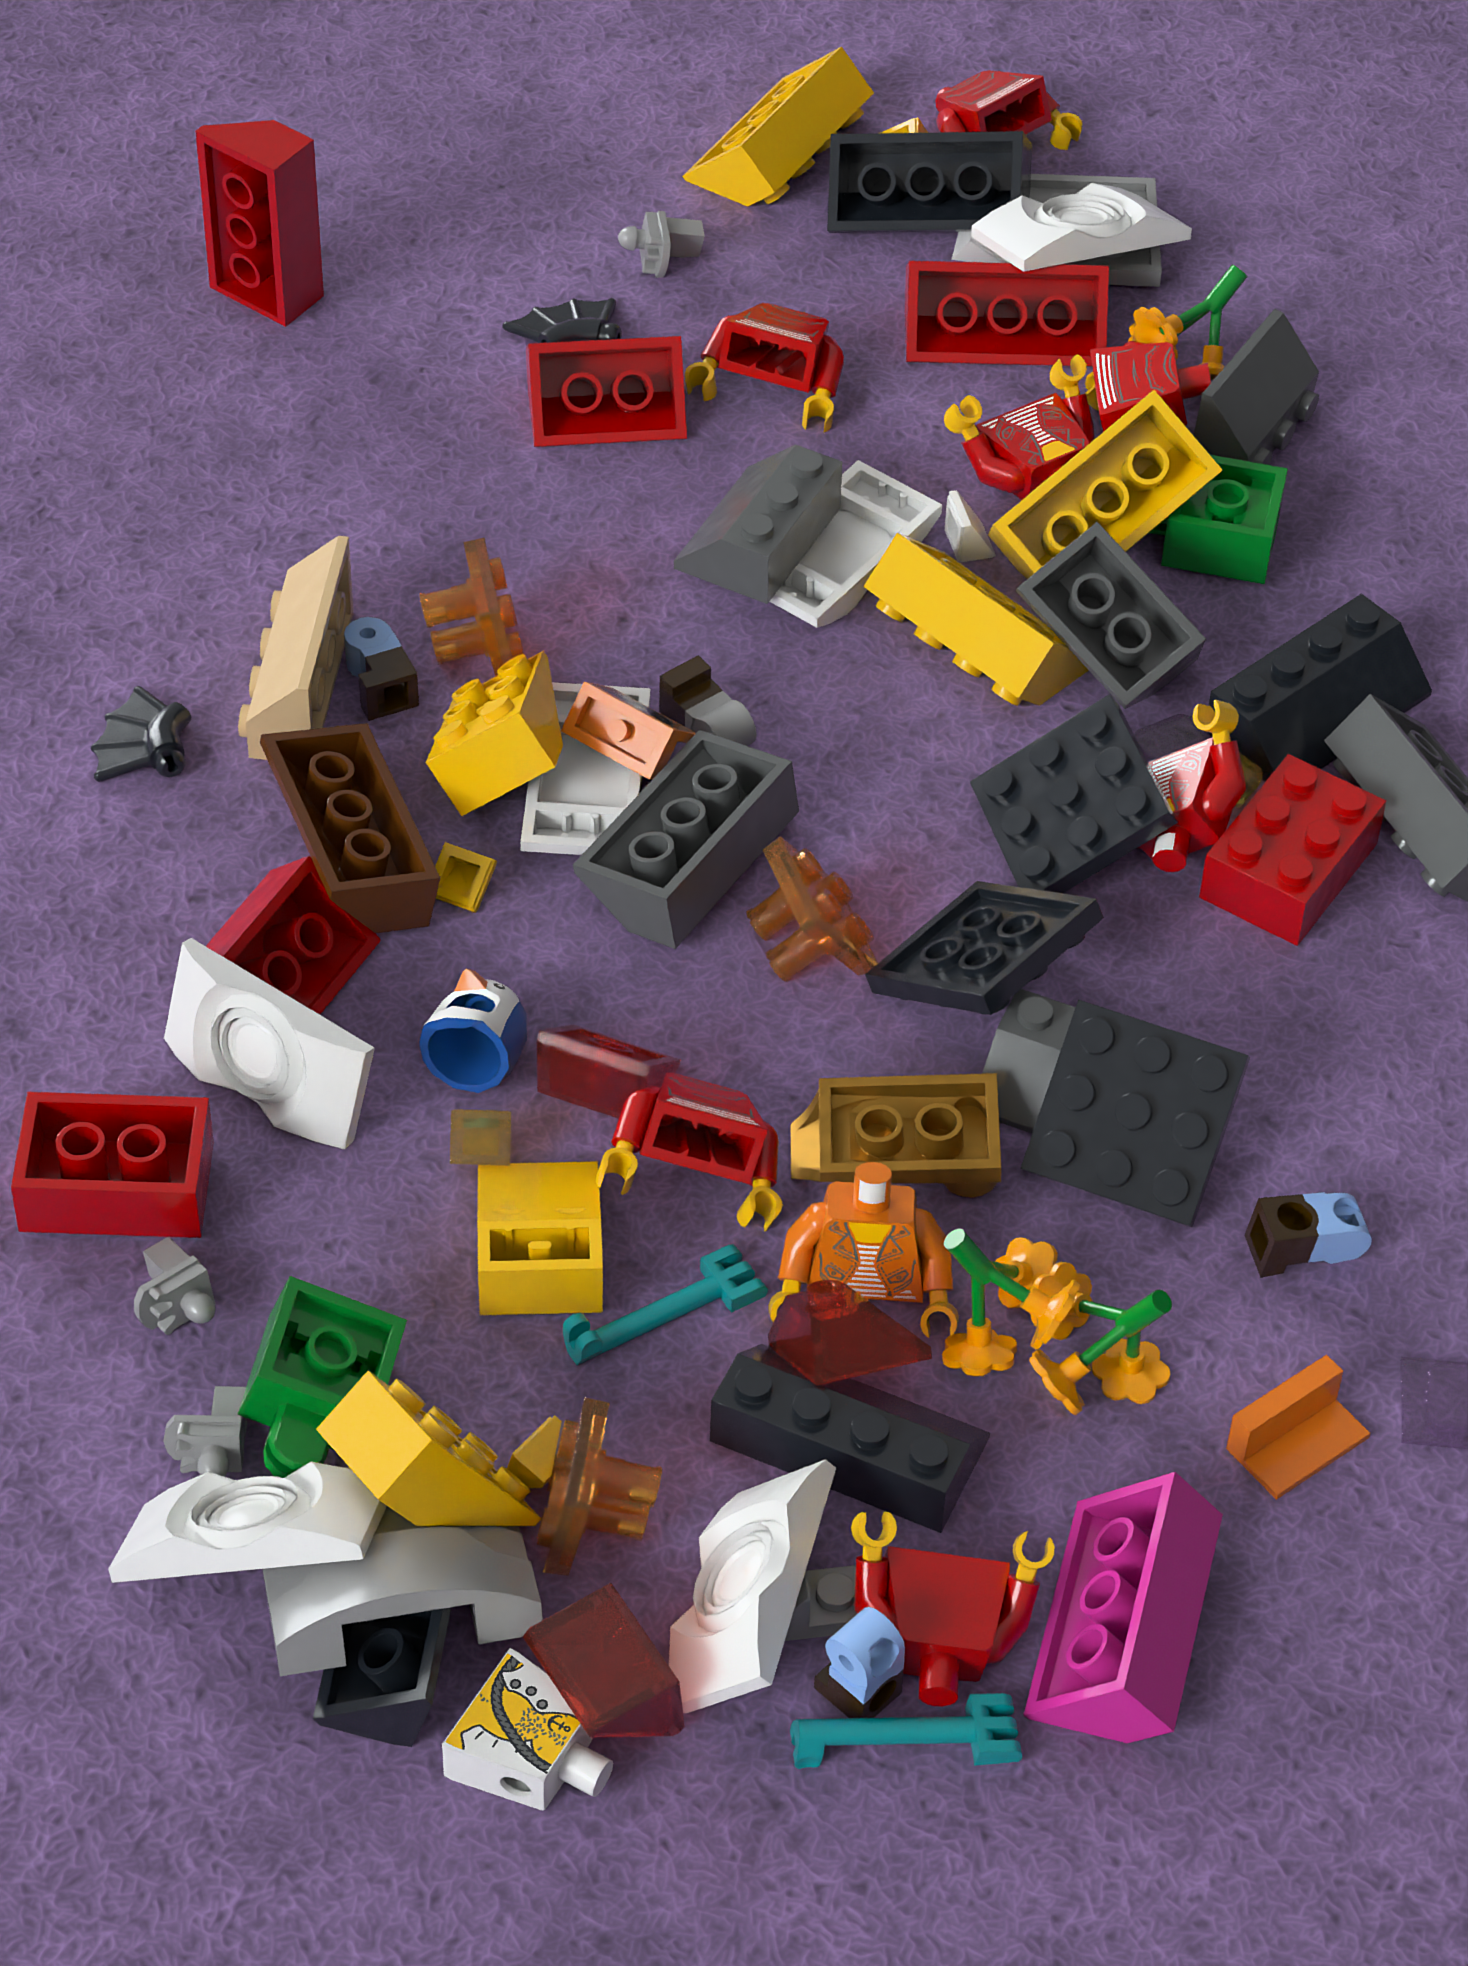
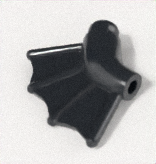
(568, 322)
(142, 735)

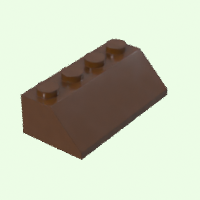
(355, 825)

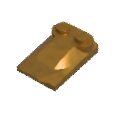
(912, 1124)

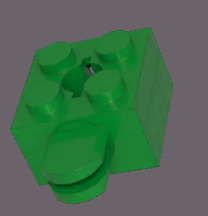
(1227, 523)
(308, 1362)

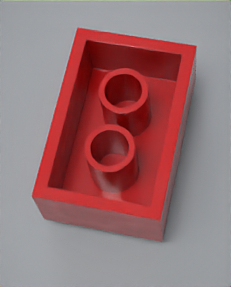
(1292, 849)
(113, 1164)

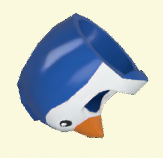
(475, 1034)

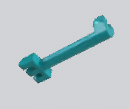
(724, 1279)
(983, 1727)

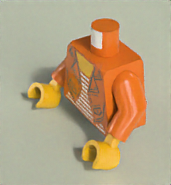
(873, 1243)

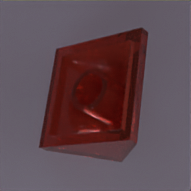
(596, 1068)
(608, 1668)

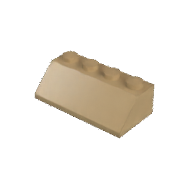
(301, 648)

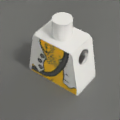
(522, 1739)

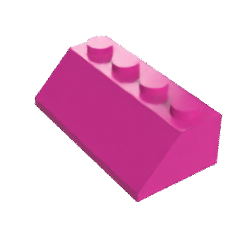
(1126, 1611)

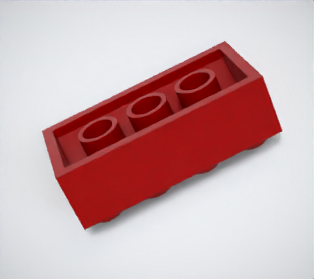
(261, 216)
(1003, 313)

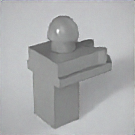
(662, 239)
(177, 1290)
(210, 1441)

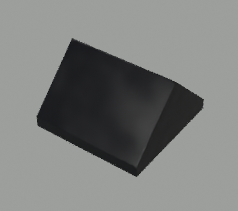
(386, 1677)

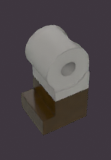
(700, 704)

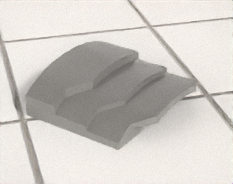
(402, 1574)

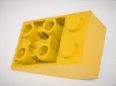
(497, 734)
(539, 1239)
(420, 1462)

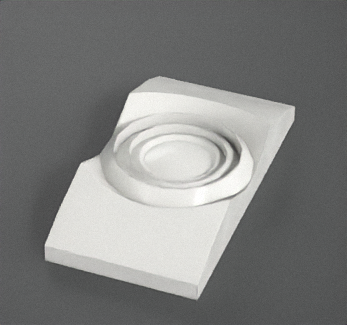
(1076, 227)
(845, 554)
(582, 793)
(267, 1047)
(250, 1524)
(747, 1587)

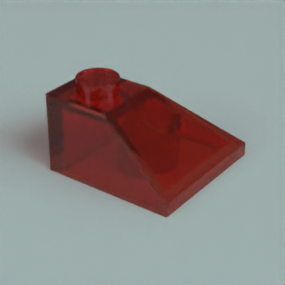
(840, 1334)

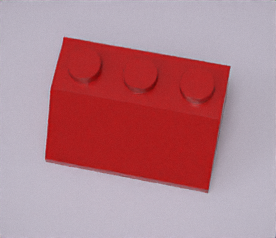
(606, 391)
(295, 936)

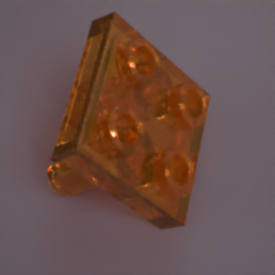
(475, 598)
(821, 910)
(592, 1490)

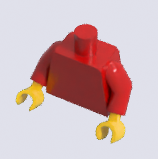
(946, 1606)

